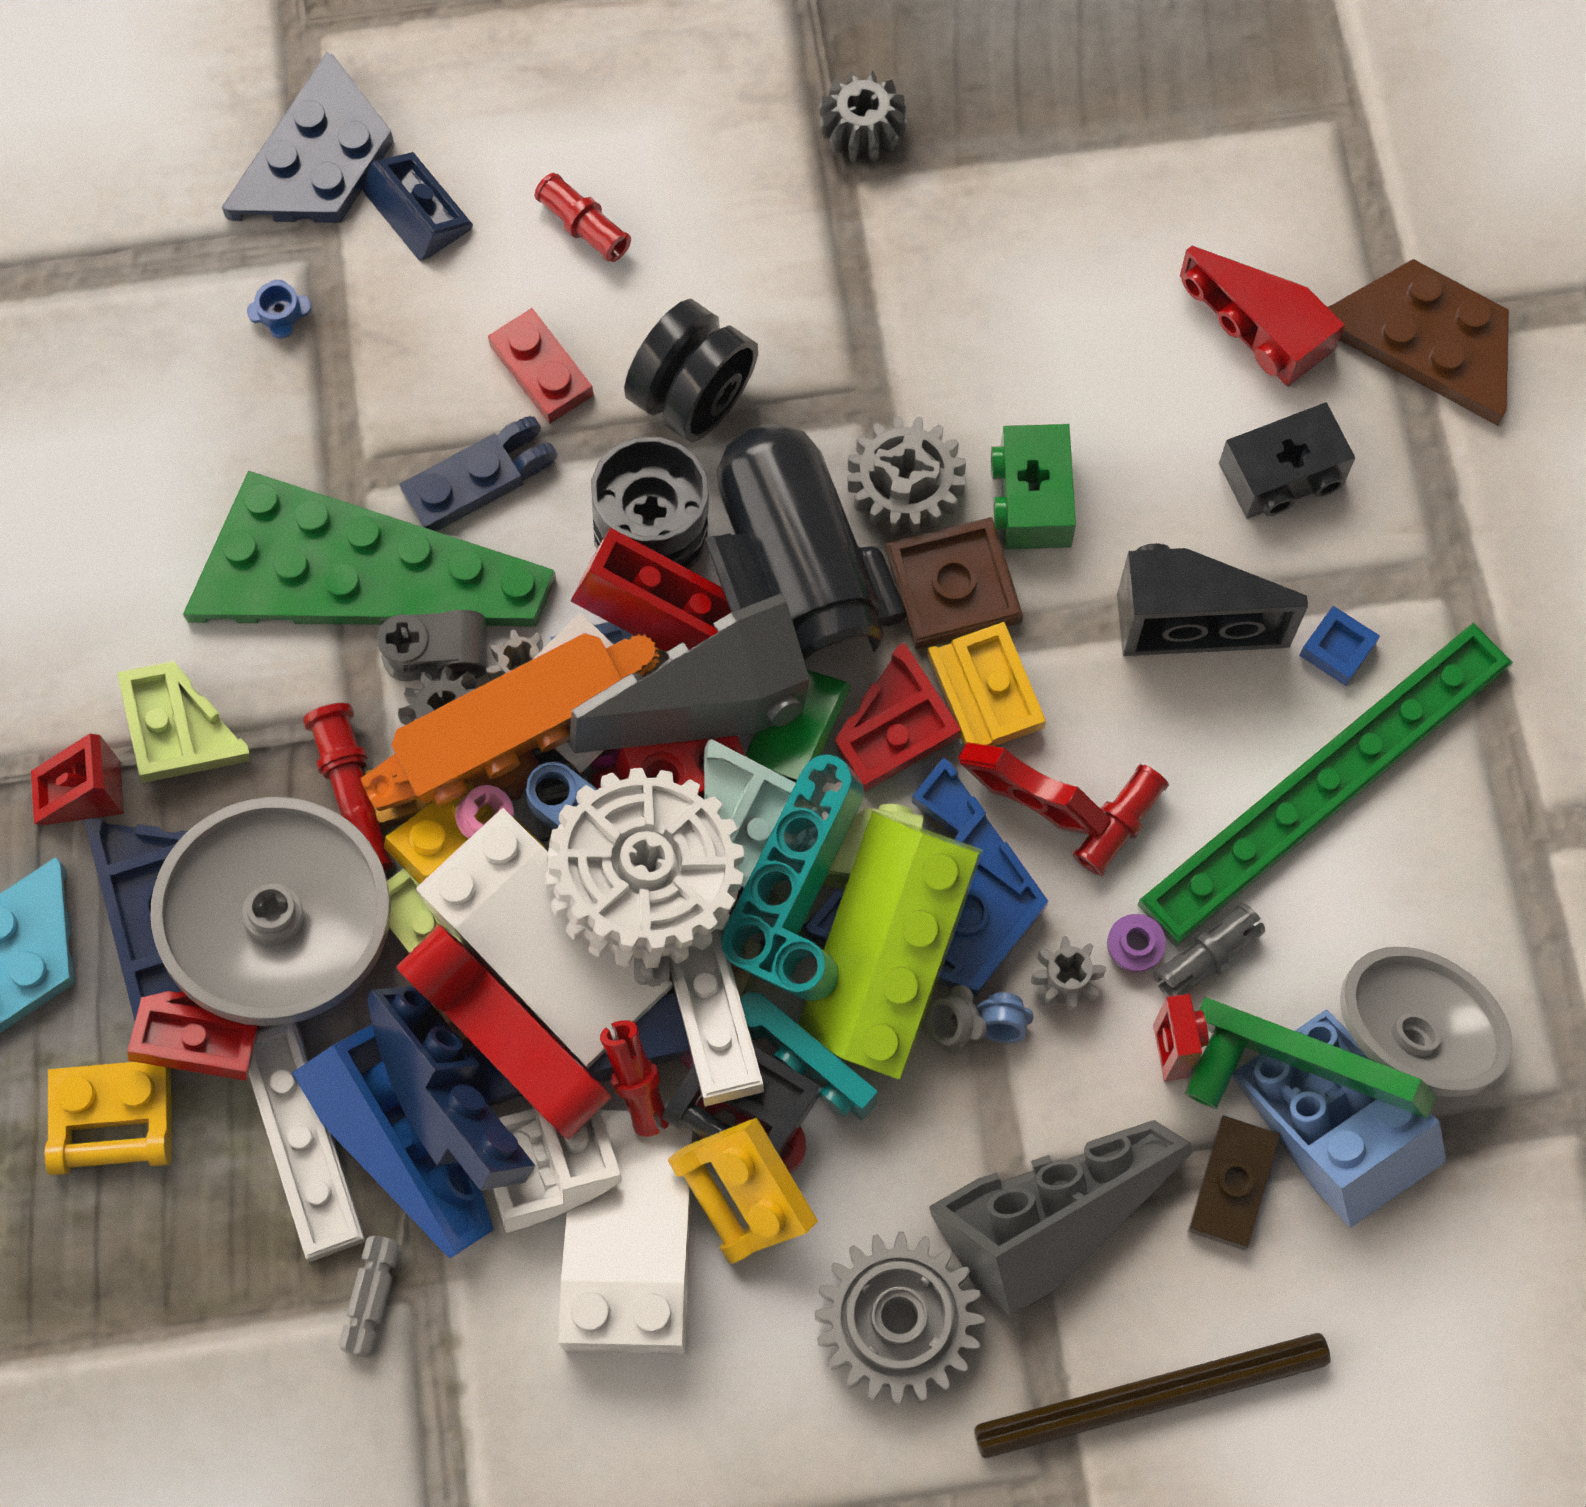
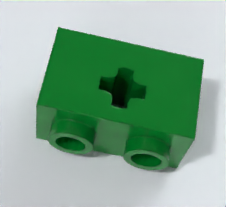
(1039, 457)

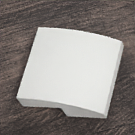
(564, 1172)

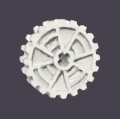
(625, 905)

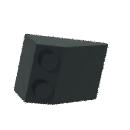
(1197, 604)

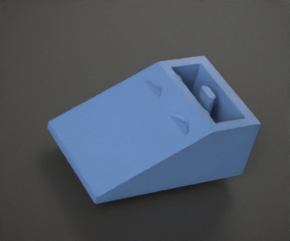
(1341, 1140)

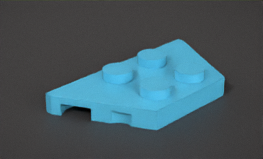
(34, 943)

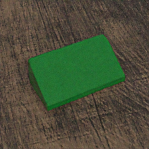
(795, 744)

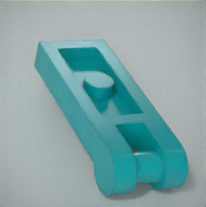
(797, 1049)

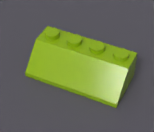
(891, 942)

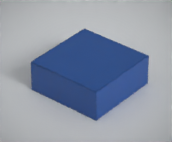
(1339, 645)

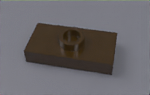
(1233, 1182)

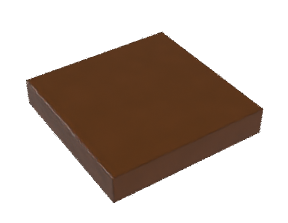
(953, 582)

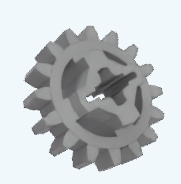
(905, 451)

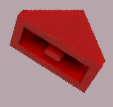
(78, 783)

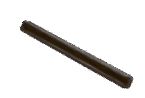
(1152, 1395)

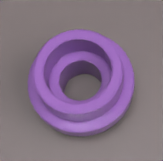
(1132, 959)

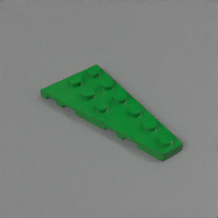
(339, 563)

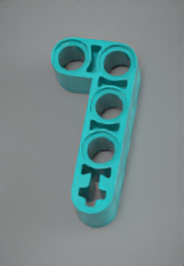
(805, 871)

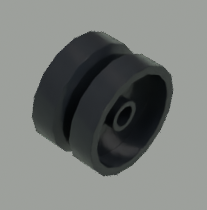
(690, 370)

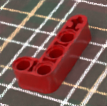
(504, 1031)

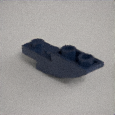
(433, 1085)

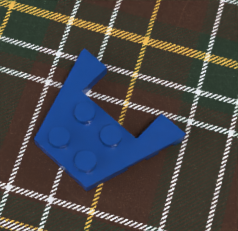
(1001, 898)

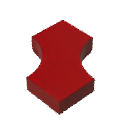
(1009, 777)

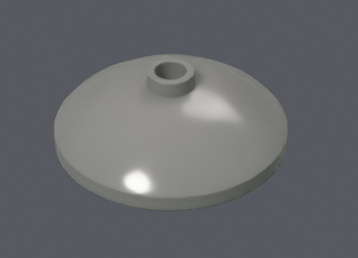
(1426, 1020)

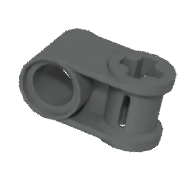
(436, 641)

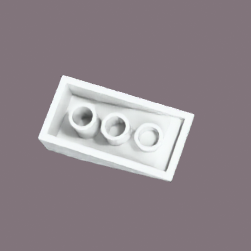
(500, 909)
(630, 1251)

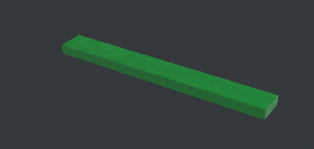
(1324, 784)

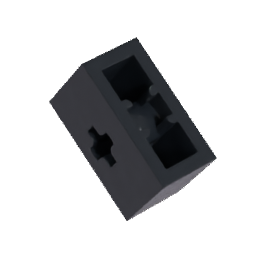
(1302, 440)

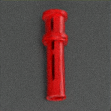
(343, 764)

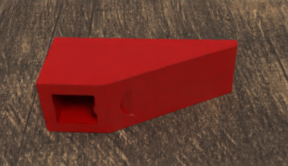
(1271, 315)

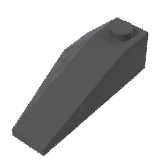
(723, 687)
(1042, 1225)

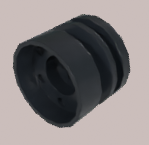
(654, 483)

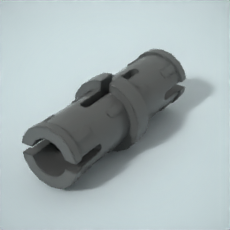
(1209, 951)

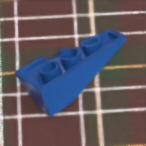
(360, 1109)

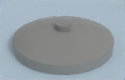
(270, 911)

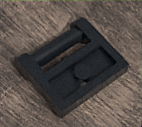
(779, 1108)

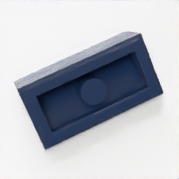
(415, 204)

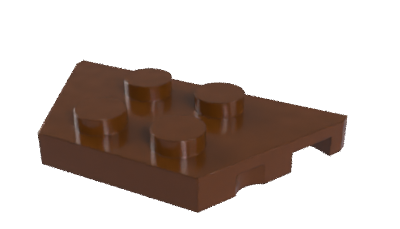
(1433, 335)

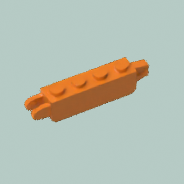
(502, 721)

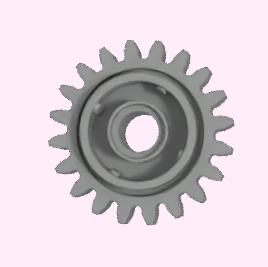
(889, 1357)

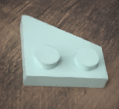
(748, 796)

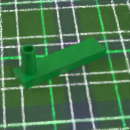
(1237, 1030)

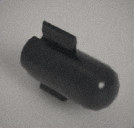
(797, 542)

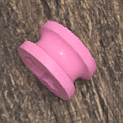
(468, 808)

